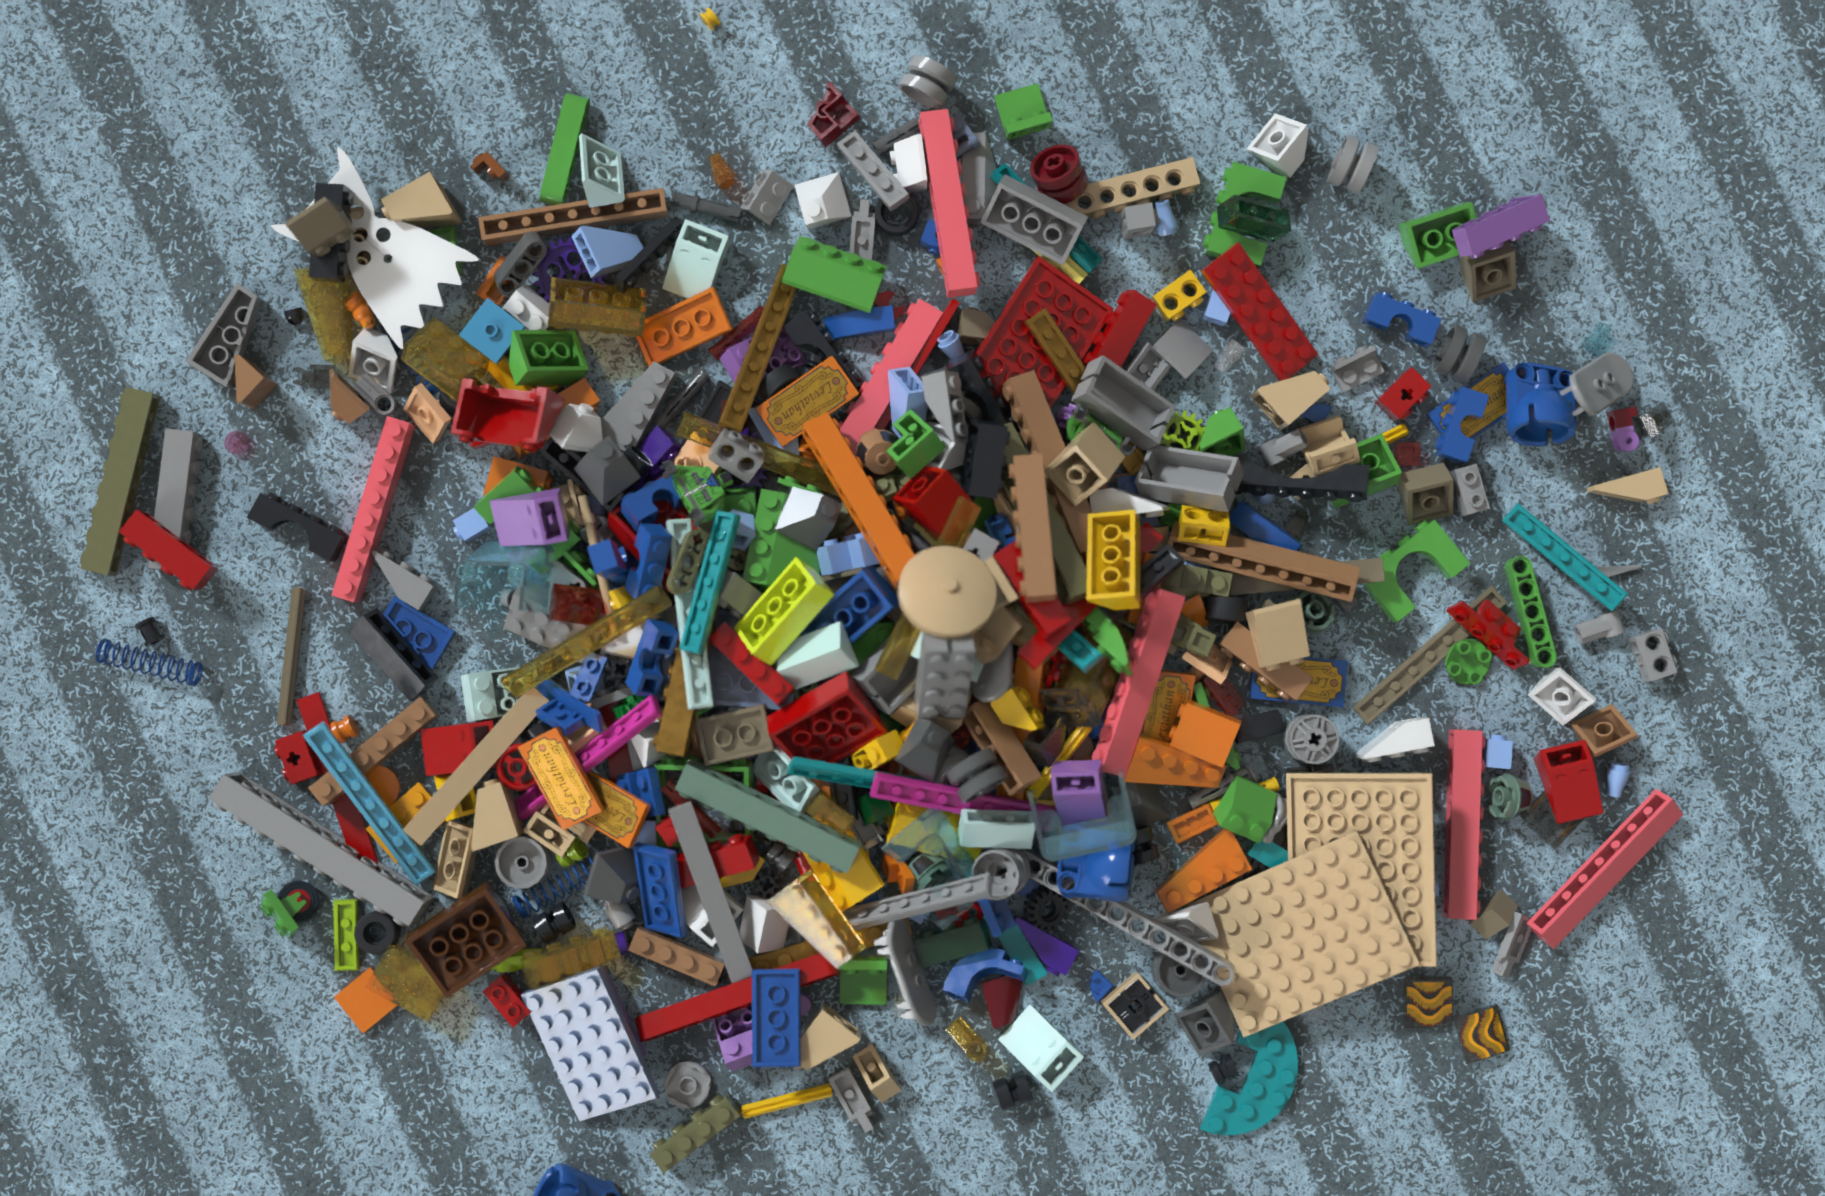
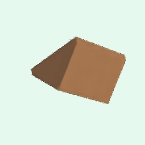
(251, 383)
(1603, 730)

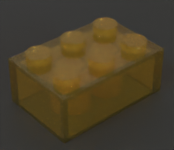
(444, 357)
(405, 982)

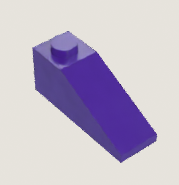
(1052, 950)

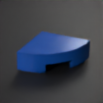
(1316, 412)
(1099, 985)

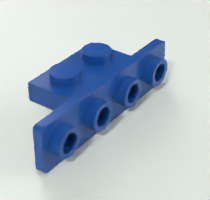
(566, 710)

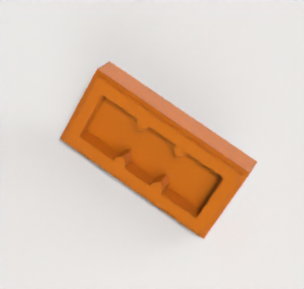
(1192, 823)

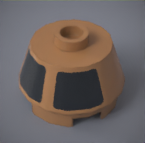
(873, 452)

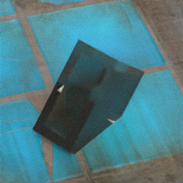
(1047, 743)

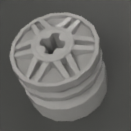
(1297, 738)
(1003, 883)

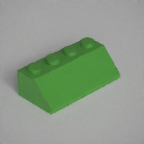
(834, 274)

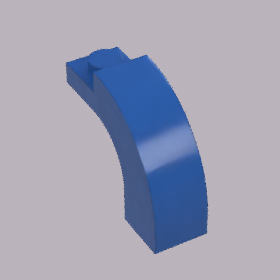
(976, 966)

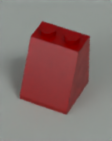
(930, 498)

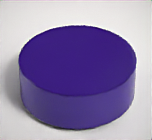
(622, 943)

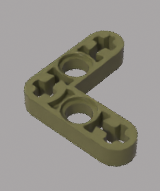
(700, 549)

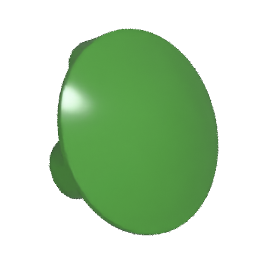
(1468, 661)

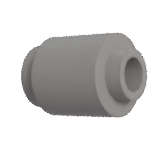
(620, 914)

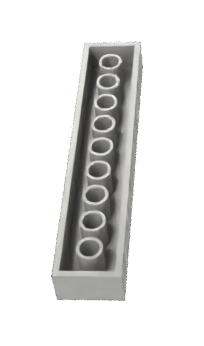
(321, 848)

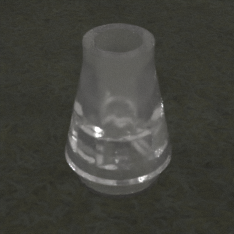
(1229, 356)

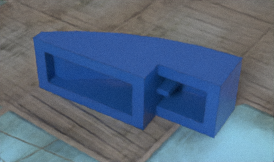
(861, 323)
(1261, 527)

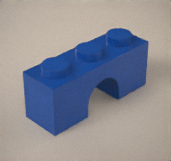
(1421, 324)
(1453, 443)
(640, 507)
(654, 546)
(611, 561)
(644, 674)

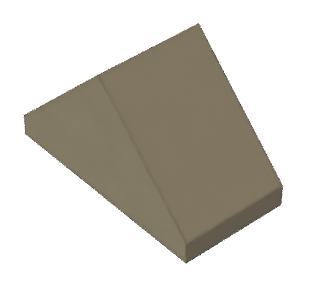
(1495, 915)

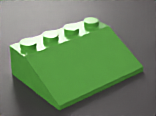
(770, 550)

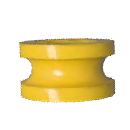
(710, 19)

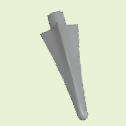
(1615, 570)

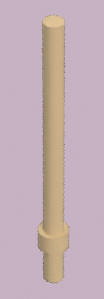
(588, 519)

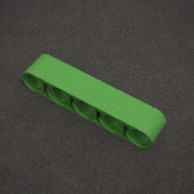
(563, 149)
(1539, 619)

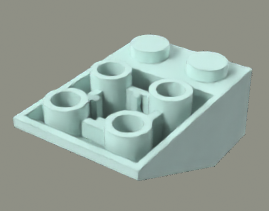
(695, 260)
(486, 695)
(1041, 1048)

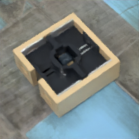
(1134, 1005)

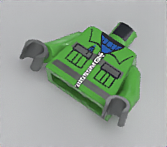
(1081, 419)
(698, 489)

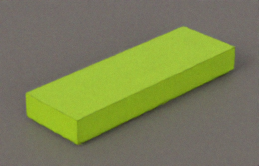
(345, 946)

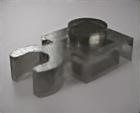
(316, 376)

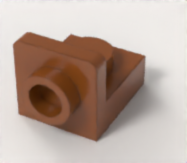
(495, 170)

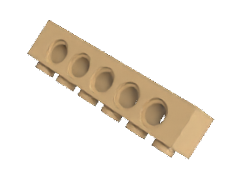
(1183, 170)

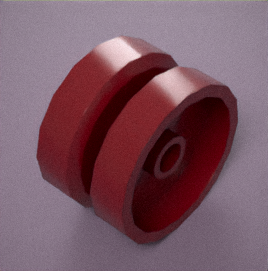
(1059, 173)

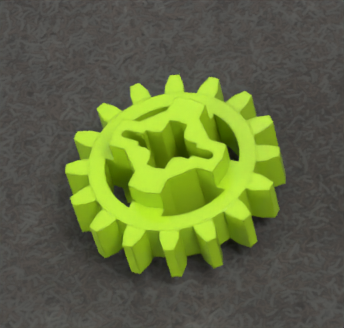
(1179, 425)

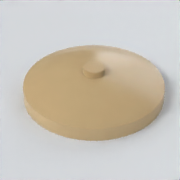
(947, 592)

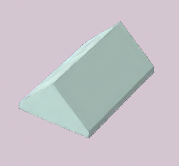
(601, 172)
(817, 656)
(788, 789)

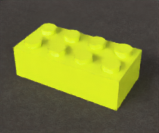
(783, 611)

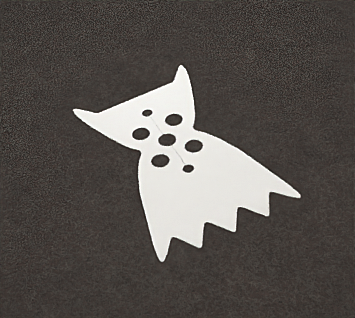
(416, 266)

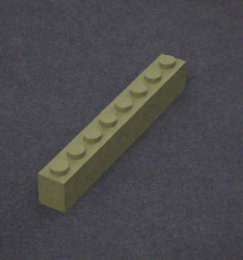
(120, 481)
(1068, 564)

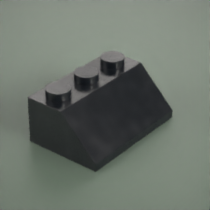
(984, 458)

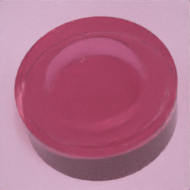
(236, 442)

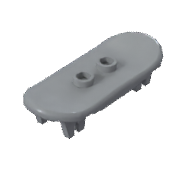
(1600, 383)
(995, 677)
(908, 973)

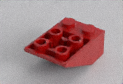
(450, 745)
(1569, 781)

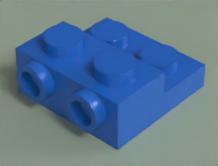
(646, 787)

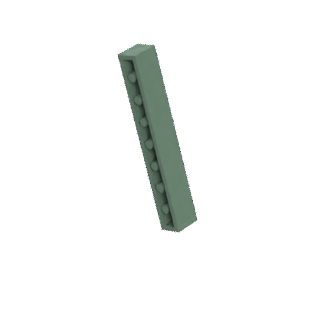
(768, 816)

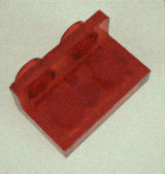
(1224, 695)

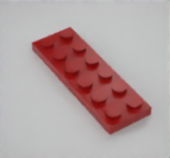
(1259, 312)

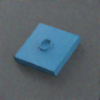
(491, 331)

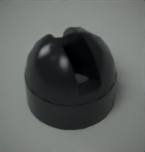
(294, 316)

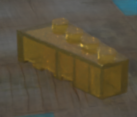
(328, 315)
(817, 918)
(569, 957)

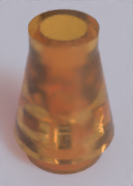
(722, 173)

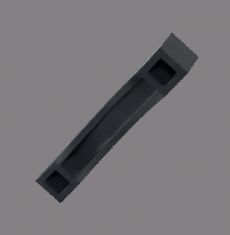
(1345, 482)

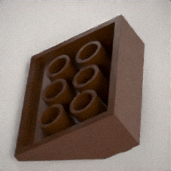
(466, 939)

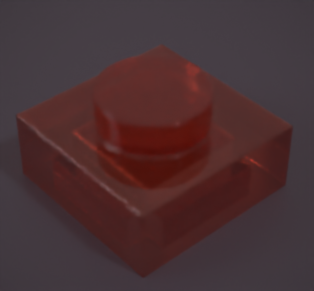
(1407, 453)

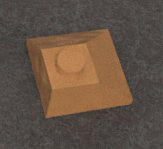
(344, 400)

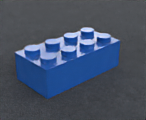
(858, 604)

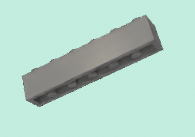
(177, 483)

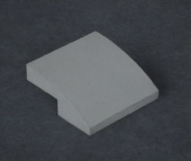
(1182, 348)

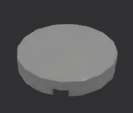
(691, 1078)

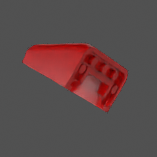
(505, 415)

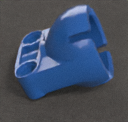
(1537, 405)
(1099, 874)
(569, 1181)

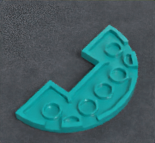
(1265, 1086)

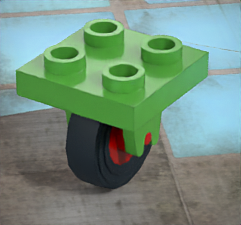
(294, 904)

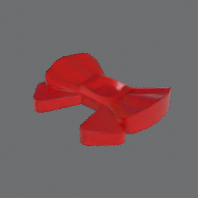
(883, 300)

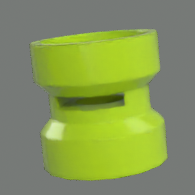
(576, 851)

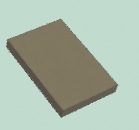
(734, 735)

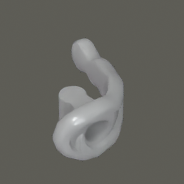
(1279, 819)

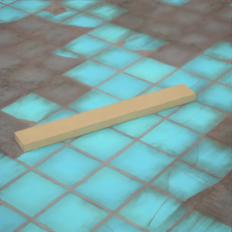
(474, 766)

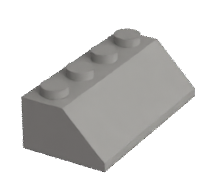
(1033, 219)

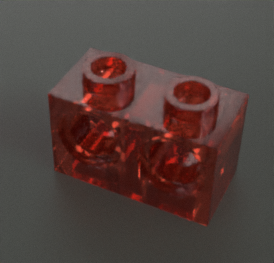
(575, 604)

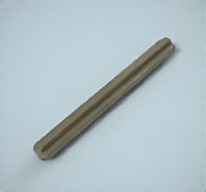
(291, 656)

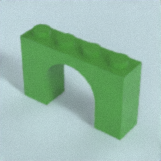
(1244, 182)
(517, 483)
(1429, 541)

